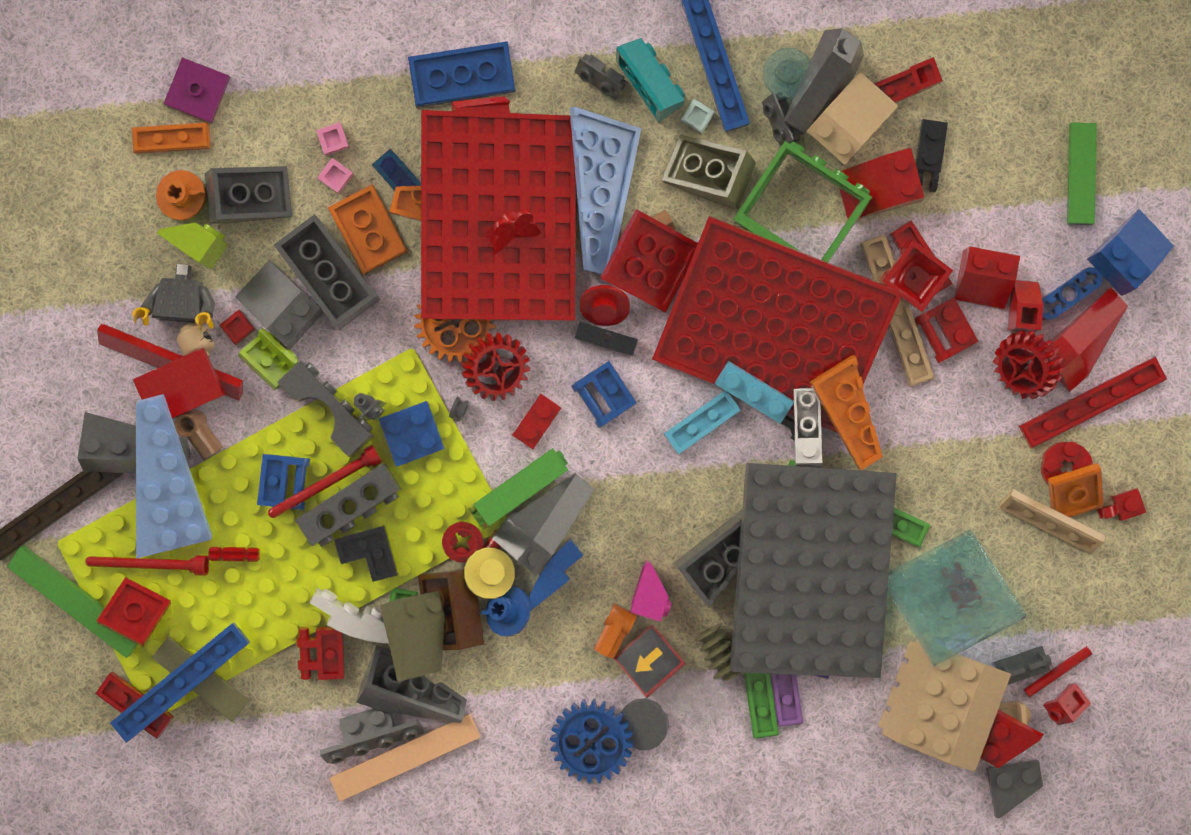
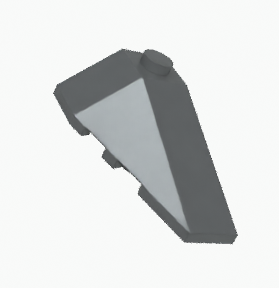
(407, 697)

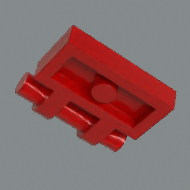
(329, 653)

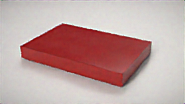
(184, 382)

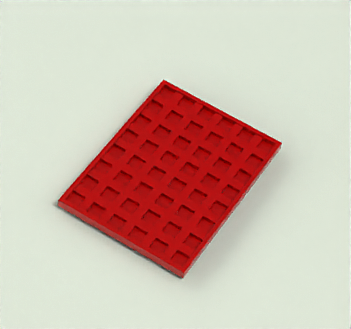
(471, 176)

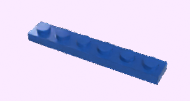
(716, 64)
(180, 682)

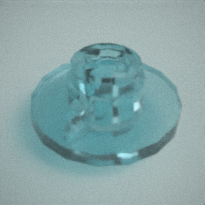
(785, 72)

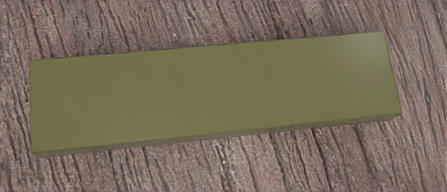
(212, 690)

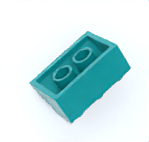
(649, 78)

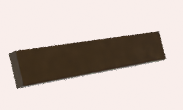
(52, 509)

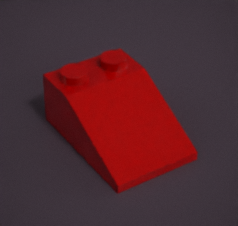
(891, 183)

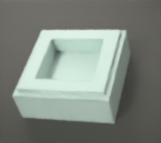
(697, 116)

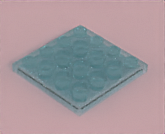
(953, 597)

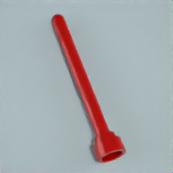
(368, 458)
(197, 565)

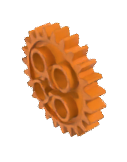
(461, 341)

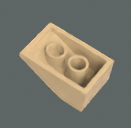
(852, 118)

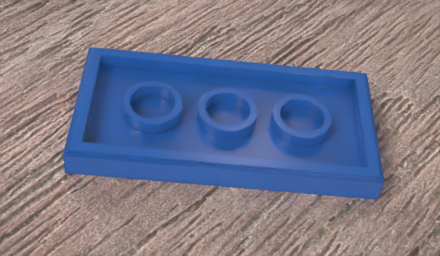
(461, 74)

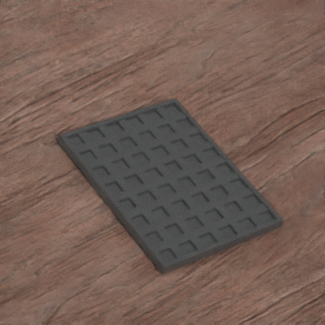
(813, 571)

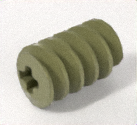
(718, 652)

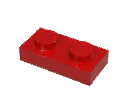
(536, 421)

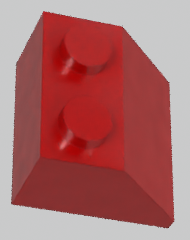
(986, 277)

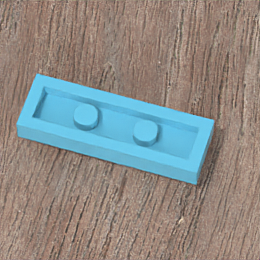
(754, 392)
(702, 422)

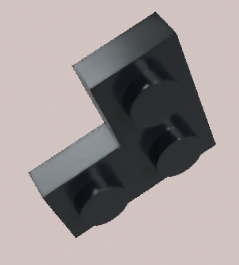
(374, 546)

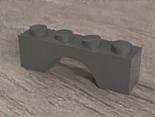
(349, 432)

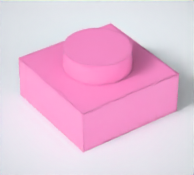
(333, 139)
(335, 176)

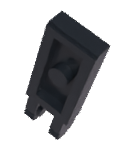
(931, 150)

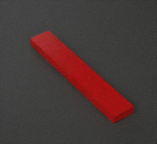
(157, 356)
(1092, 402)

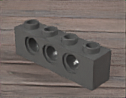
(312, 521)

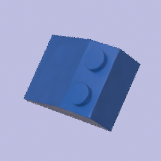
(1131, 253)

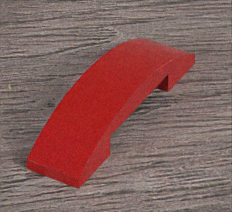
(911, 81)

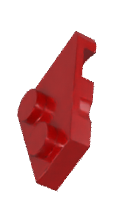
(1008, 739)

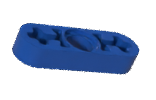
(1079, 277)

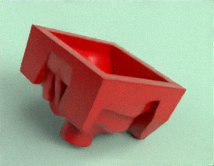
(916, 275)

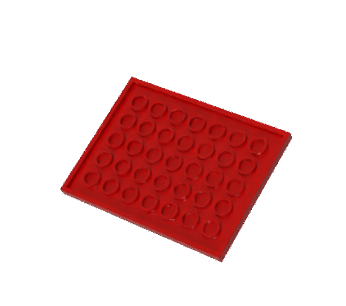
(771, 313)

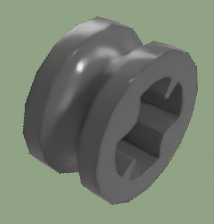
(458, 409)

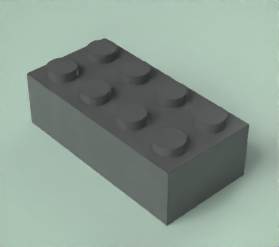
(327, 272)

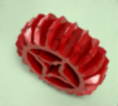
(516, 363)
(1042, 371)

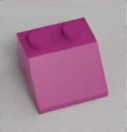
(650, 596)

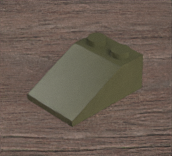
(710, 170)
(415, 634)

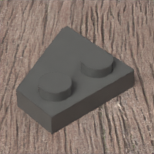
(1013, 784)

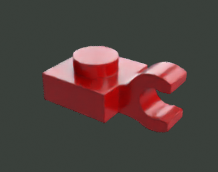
(1125, 505)

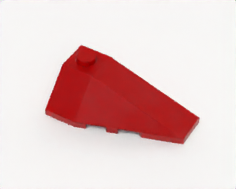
(1086, 337)

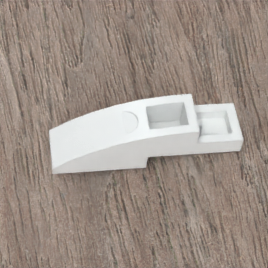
(348, 620)

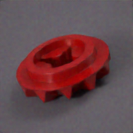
(450, 539)

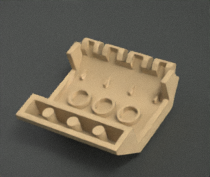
(944, 707)

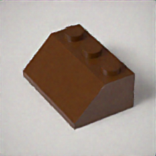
(460, 607)

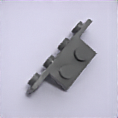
(367, 732)

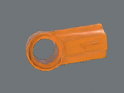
(616, 627)

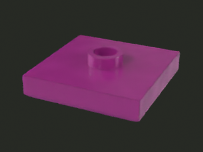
(197, 90)

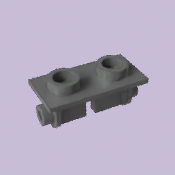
(609, 83)
(776, 110)
(369, 406)
(1025, 664)

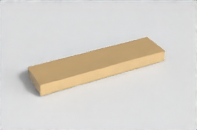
(1052, 521)

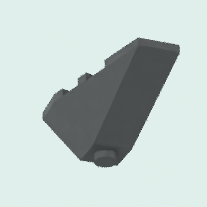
(825, 78)
(541, 526)

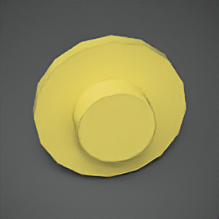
(489, 573)

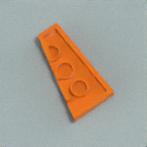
(846, 406)

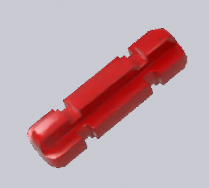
(236, 554)

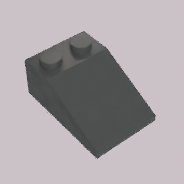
(247, 194)
(279, 304)

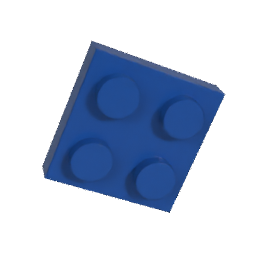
(411, 433)

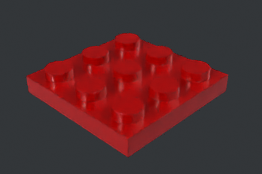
(650, 261)

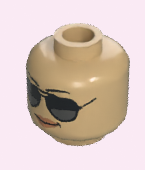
(193, 339)

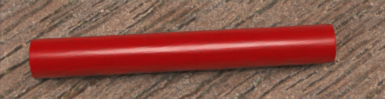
(1058, 671)

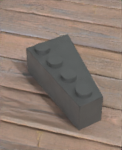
(111, 445)
(713, 560)

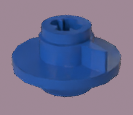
(509, 612)

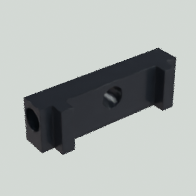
(594, 335)

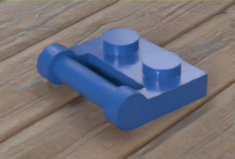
(610, 388)
(275, 478)

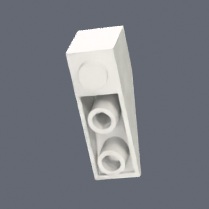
(807, 428)

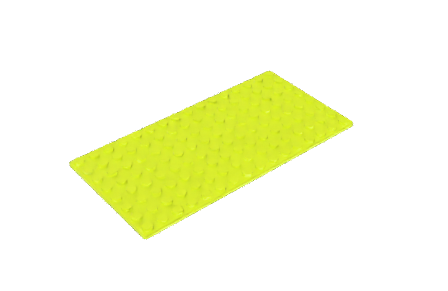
(274, 594)

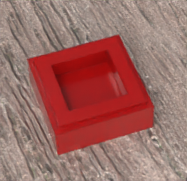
(237, 327)

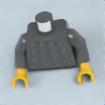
(178, 301)

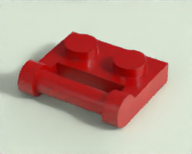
(953, 325)

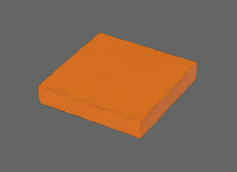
(1077, 491)

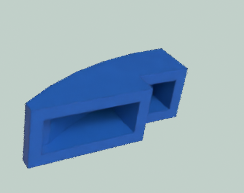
(554, 573)

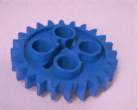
(607, 757)

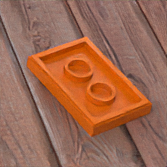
(367, 229)

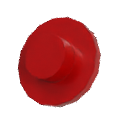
(604, 305)

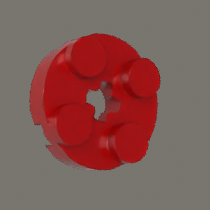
(1061, 451)

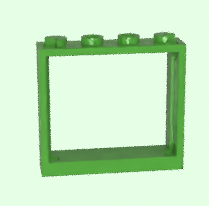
(818, 166)
(519, 488)

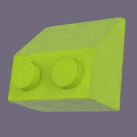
(198, 242)

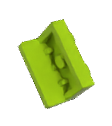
(268, 358)

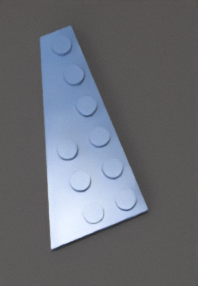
(603, 172)
(166, 495)

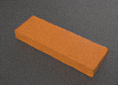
(171, 138)

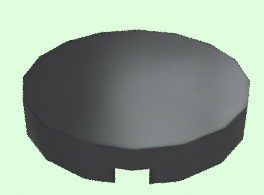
(647, 723)

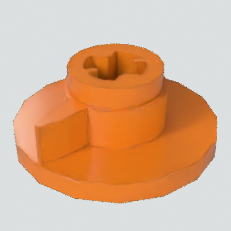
(181, 195)

